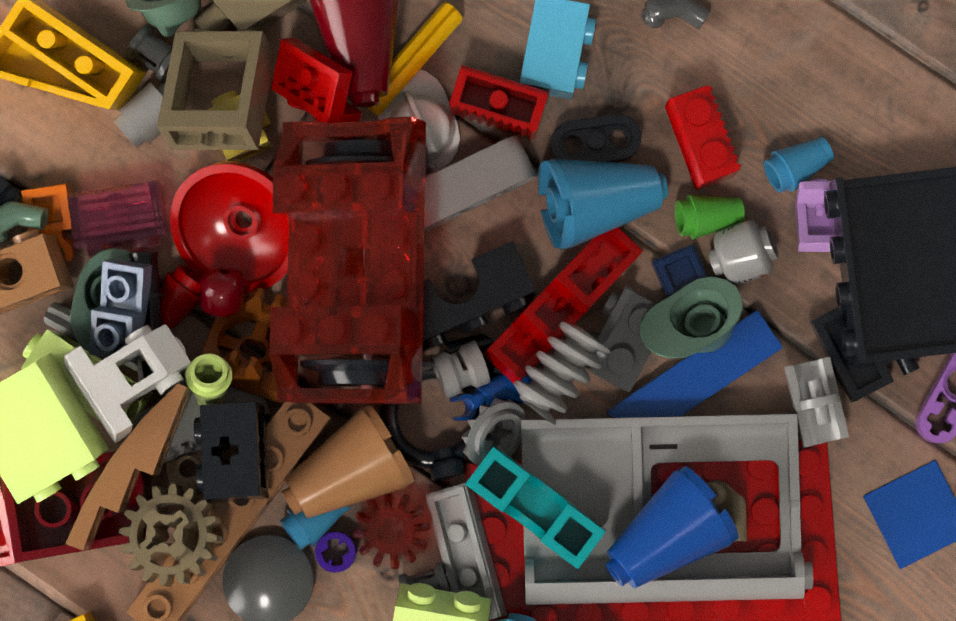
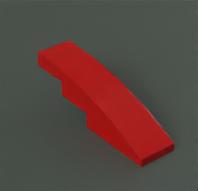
(562, 301)

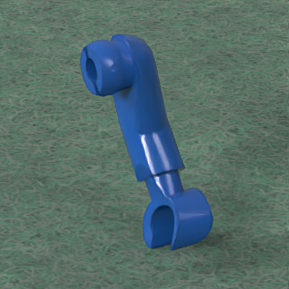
(499, 387)

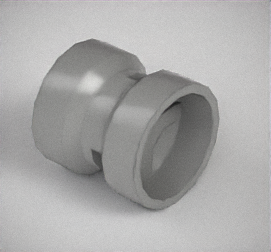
(450, 372)

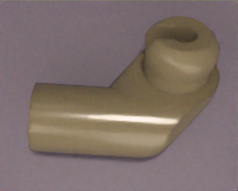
(734, 503)

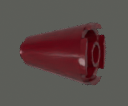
(362, 40)

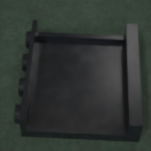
(895, 263)

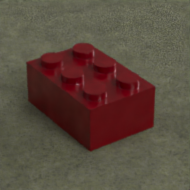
(44, 527)

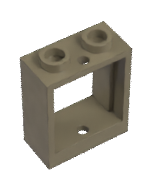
(216, 128)

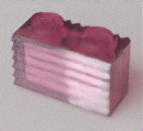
(119, 217)

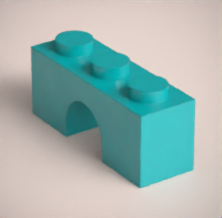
(536, 506)

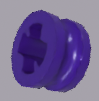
(348, 558)

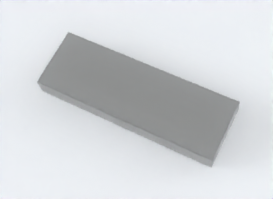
(464, 545)

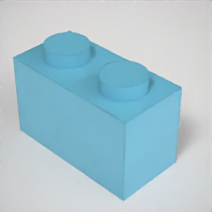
(556, 45)

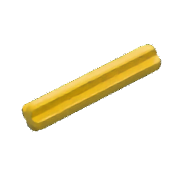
(419, 51)

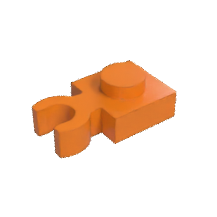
(55, 199)

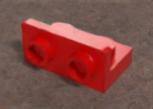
(313, 83)

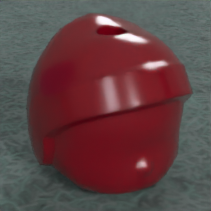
(222, 292)

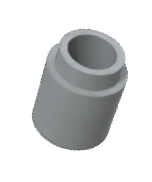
(141, 114)

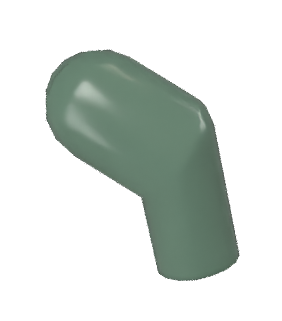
(21, 214)

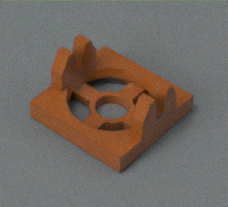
(247, 374)

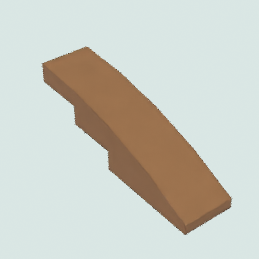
(141, 451)

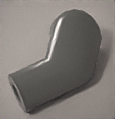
(687, 10)

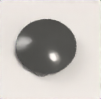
(268, 579)

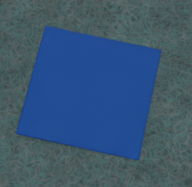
(915, 514)

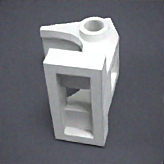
(107, 387)

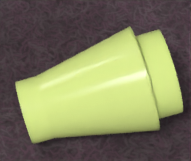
(209, 378)

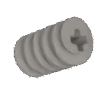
(560, 371)

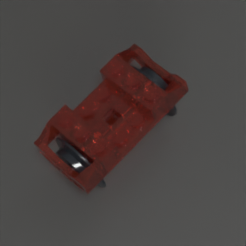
(345, 302)

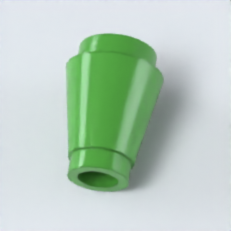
(707, 214)

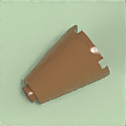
(348, 468)

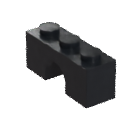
(501, 285)

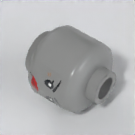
(743, 252)

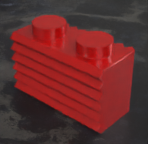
(498, 102)
(702, 137)

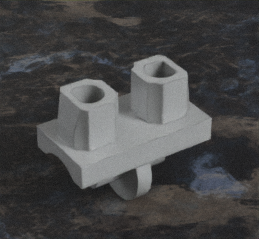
(816, 402)

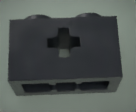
(246, 473)

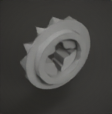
(507, 437)

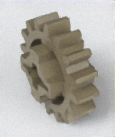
(154, 546)

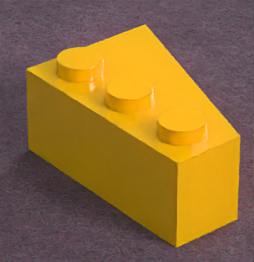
(60, 57)

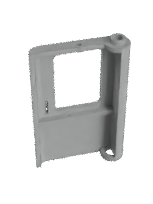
(607, 475)

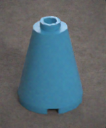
(595, 197)

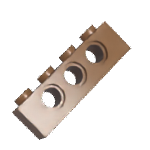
(42, 267)

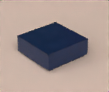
(678, 269)

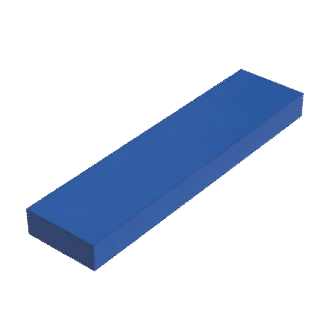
(701, 373)

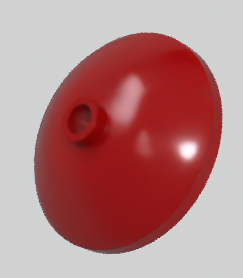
(214, 234)

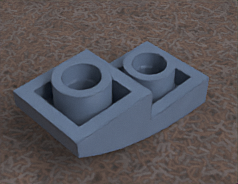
(122, 305)

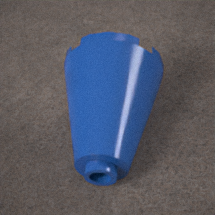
(671, 531)

